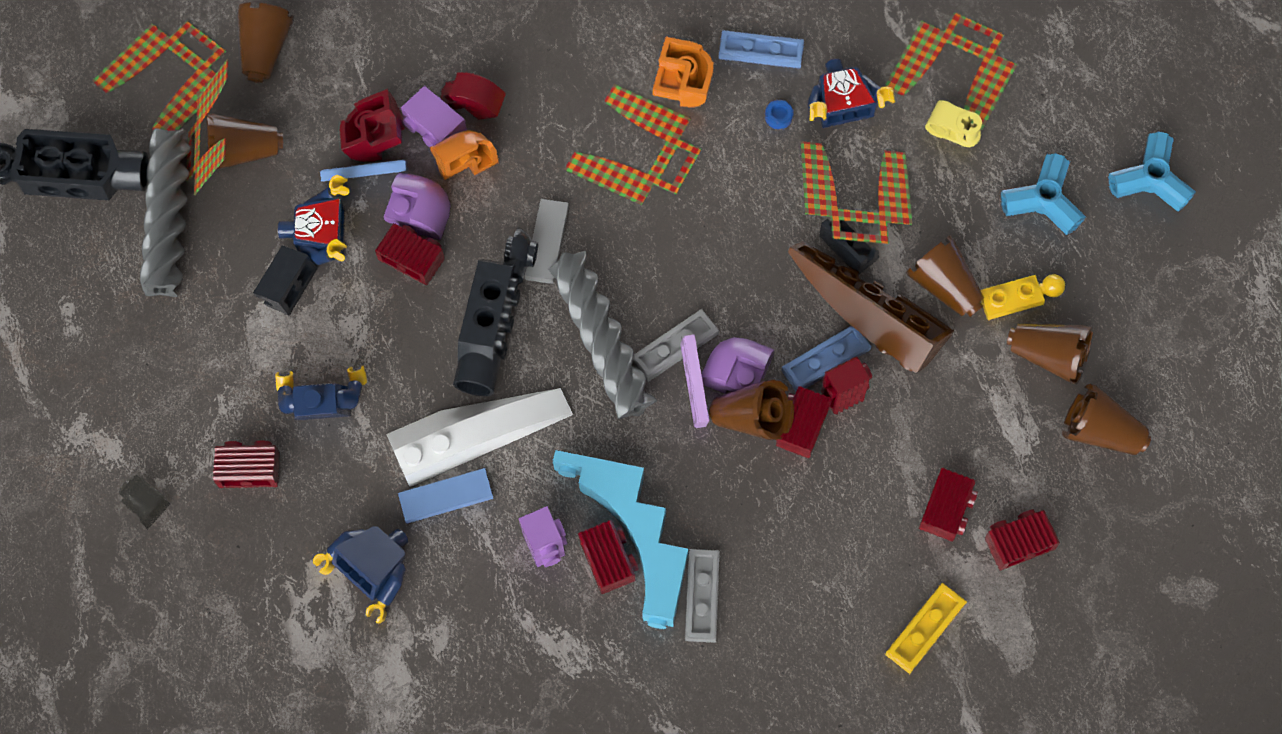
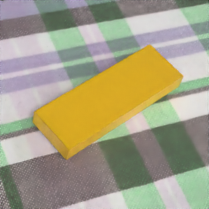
(926, 628)

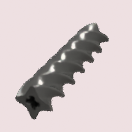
(162, 220)
(601, 335)

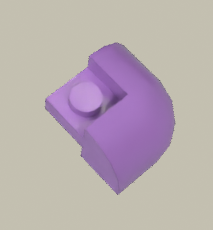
(418, 204)
(736, 364)

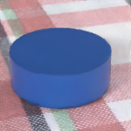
(779, 114)

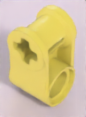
(953, 123)

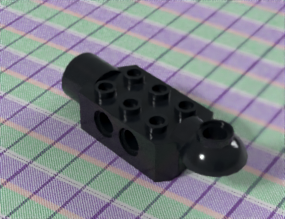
(71, 165)
(489, 315)

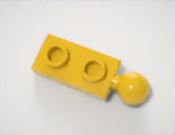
(1020, 295)

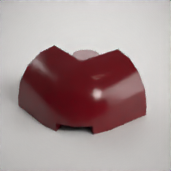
(372, 127)

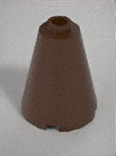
(261, 38)
(244, 139)
(948, 278)
(1053, 347)
(755, 410)
(1104, 423)

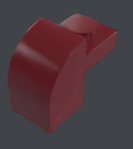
(474, 94)

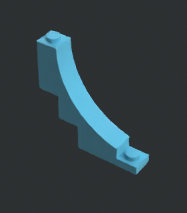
(619, 490)

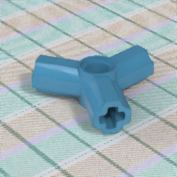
(1155, 161)
(1050, 182)

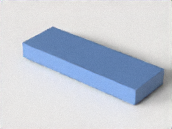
(761, 49)
(365, 170)
(836, 350)
(445, 495)

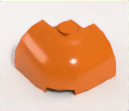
(683, 72)
(464, 151)

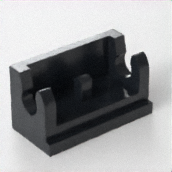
(854, 253)
(285, 280)

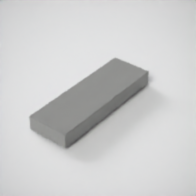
(549, 235)
(667, 350)
(702, 595)

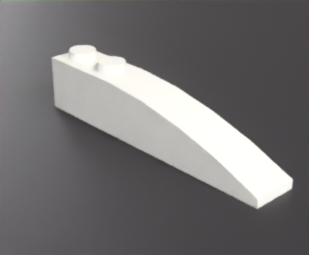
(471, 431)

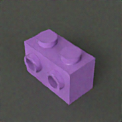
(431, 117)
(544, 537)

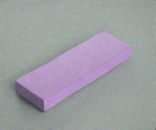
(694, 381)

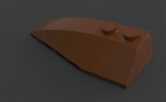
(889, 322)

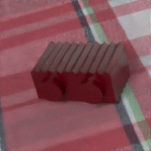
(410, 253)
(846, 384)
(808, 419)
(246, 465)
(947, 505)
(1021, 539)
(607, 556)

